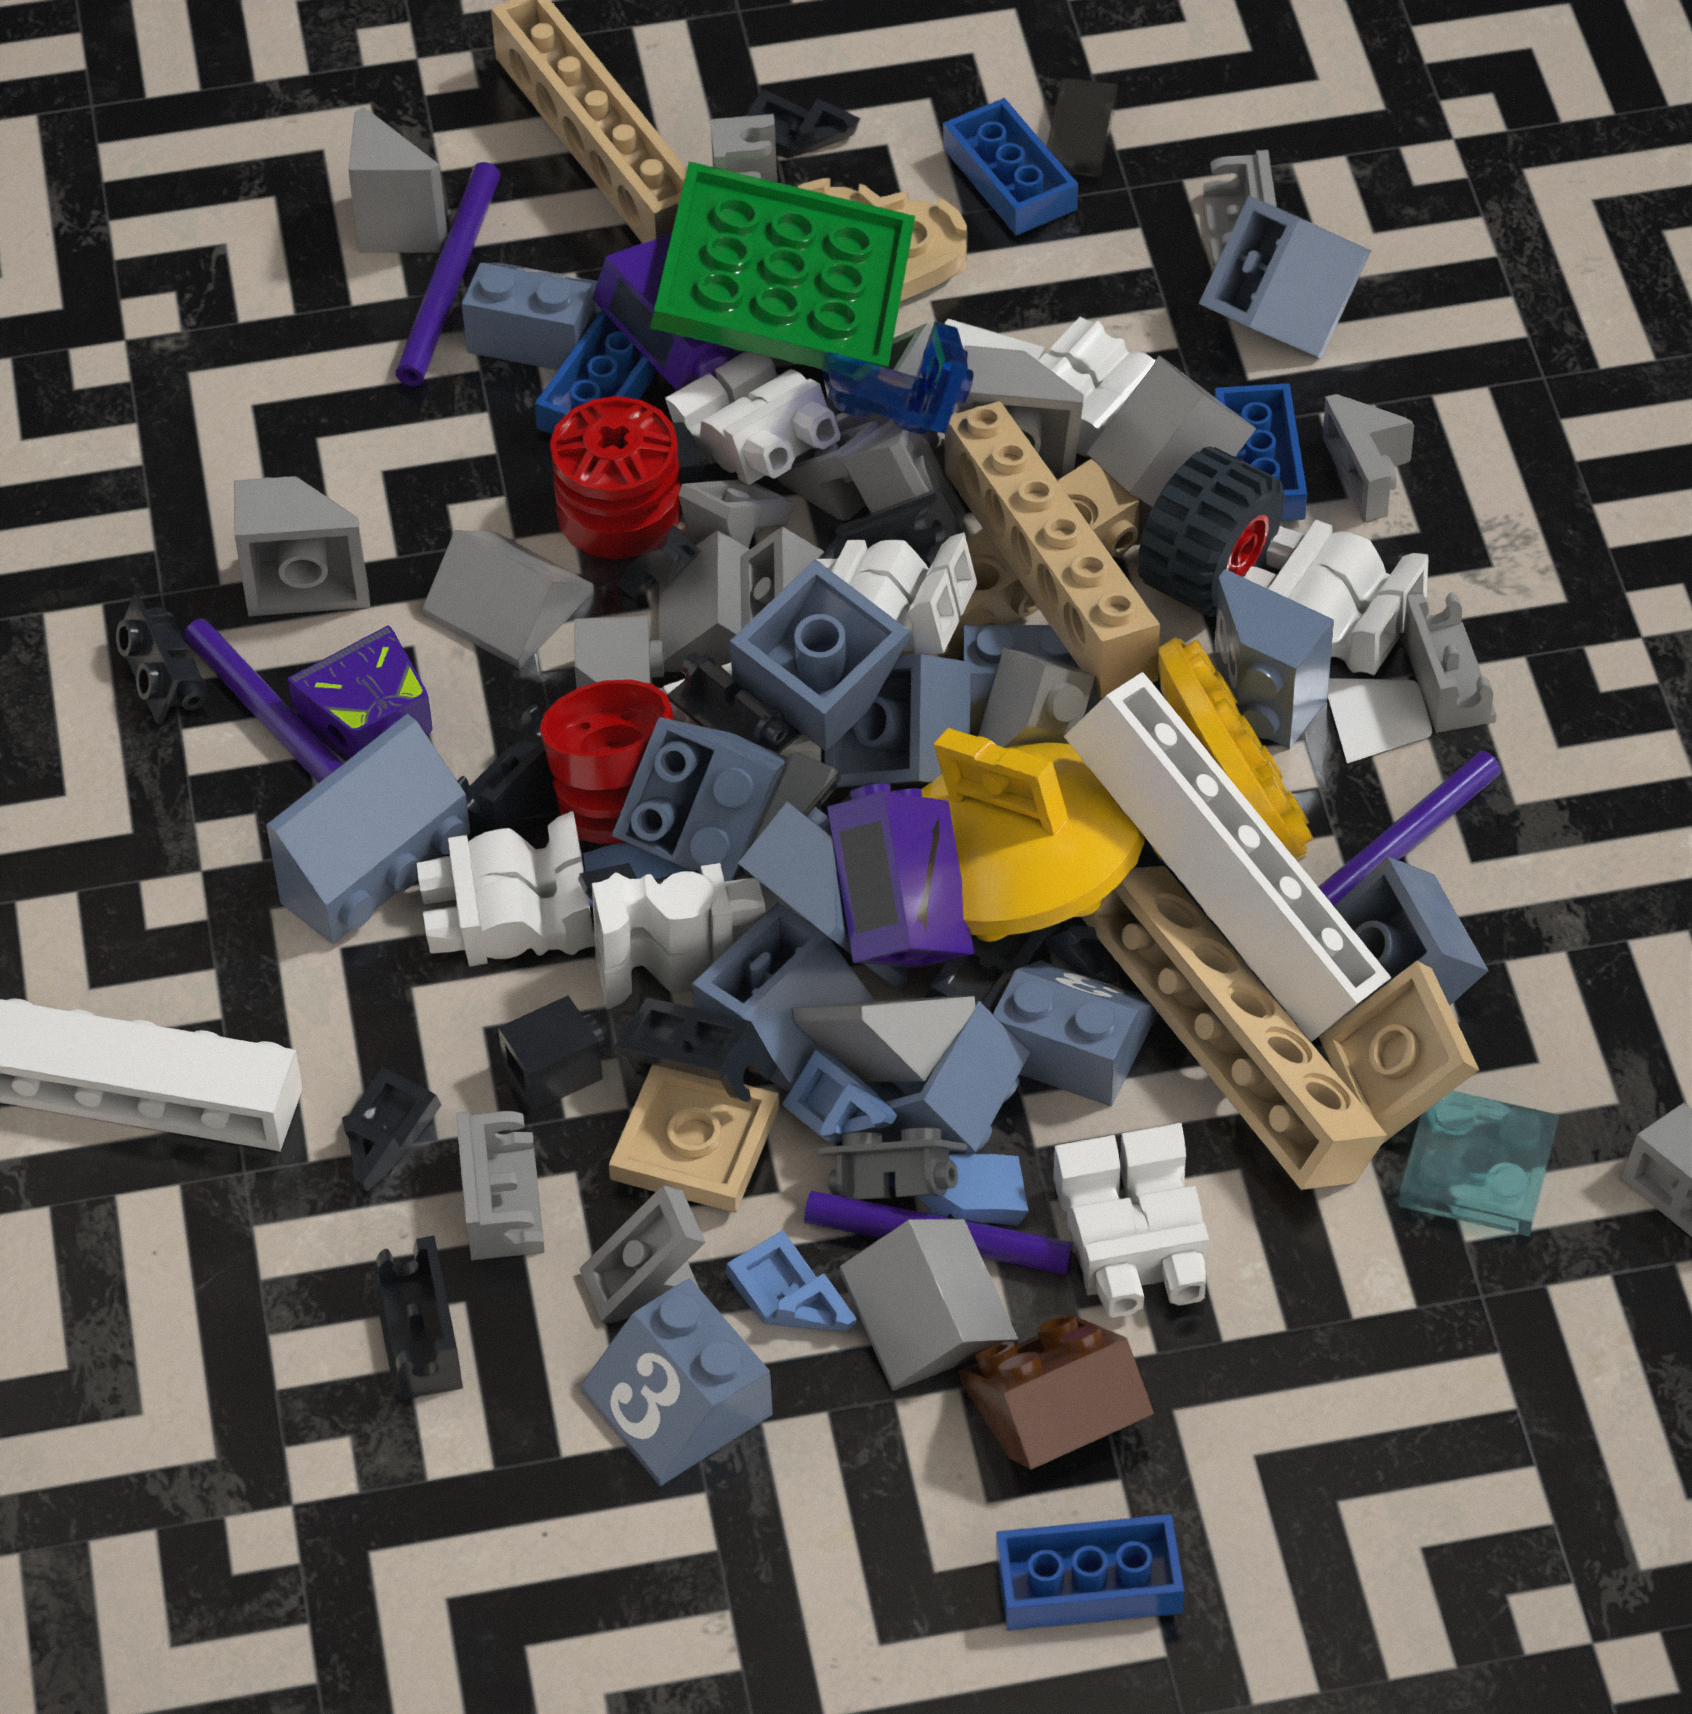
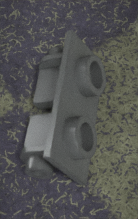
(917, 1160)

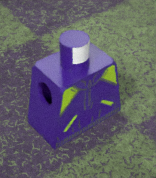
(360, 693)

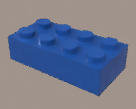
(1010, 166)
(597, 368)
(1274, 442)
(1089, 1572)

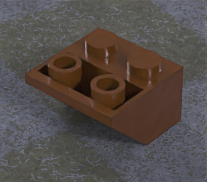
(1056, 1389)

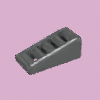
(803, 784)

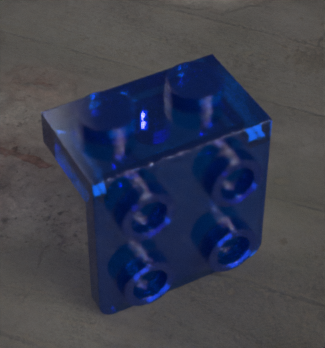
(910, 400)

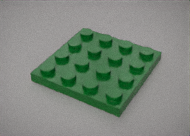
(782, 270)

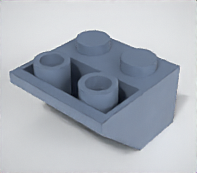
(1284, 276)
(698, 796)
(770, 972)

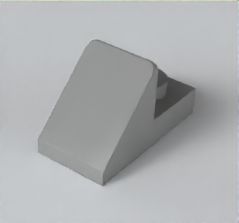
(1365, 450)
(825, 479)
(732, 509)
(644, 1256)

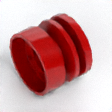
(615, 476)
(595, 749)

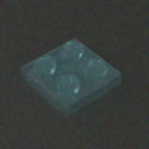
(1480, 1162)

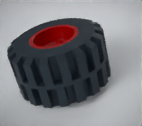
(1209, 520)

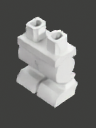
(1099, 370)
(754, 417)
(1347, 582)
(909, 591)
(508, 895)
(668, 926)
(1138, 1242)

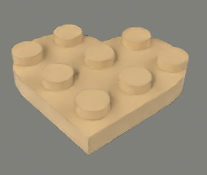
(937, 238)

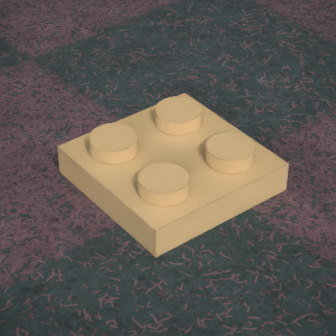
(1400, 1049)
(693, 1138)

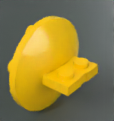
(1210, 712)
(1030, 833)

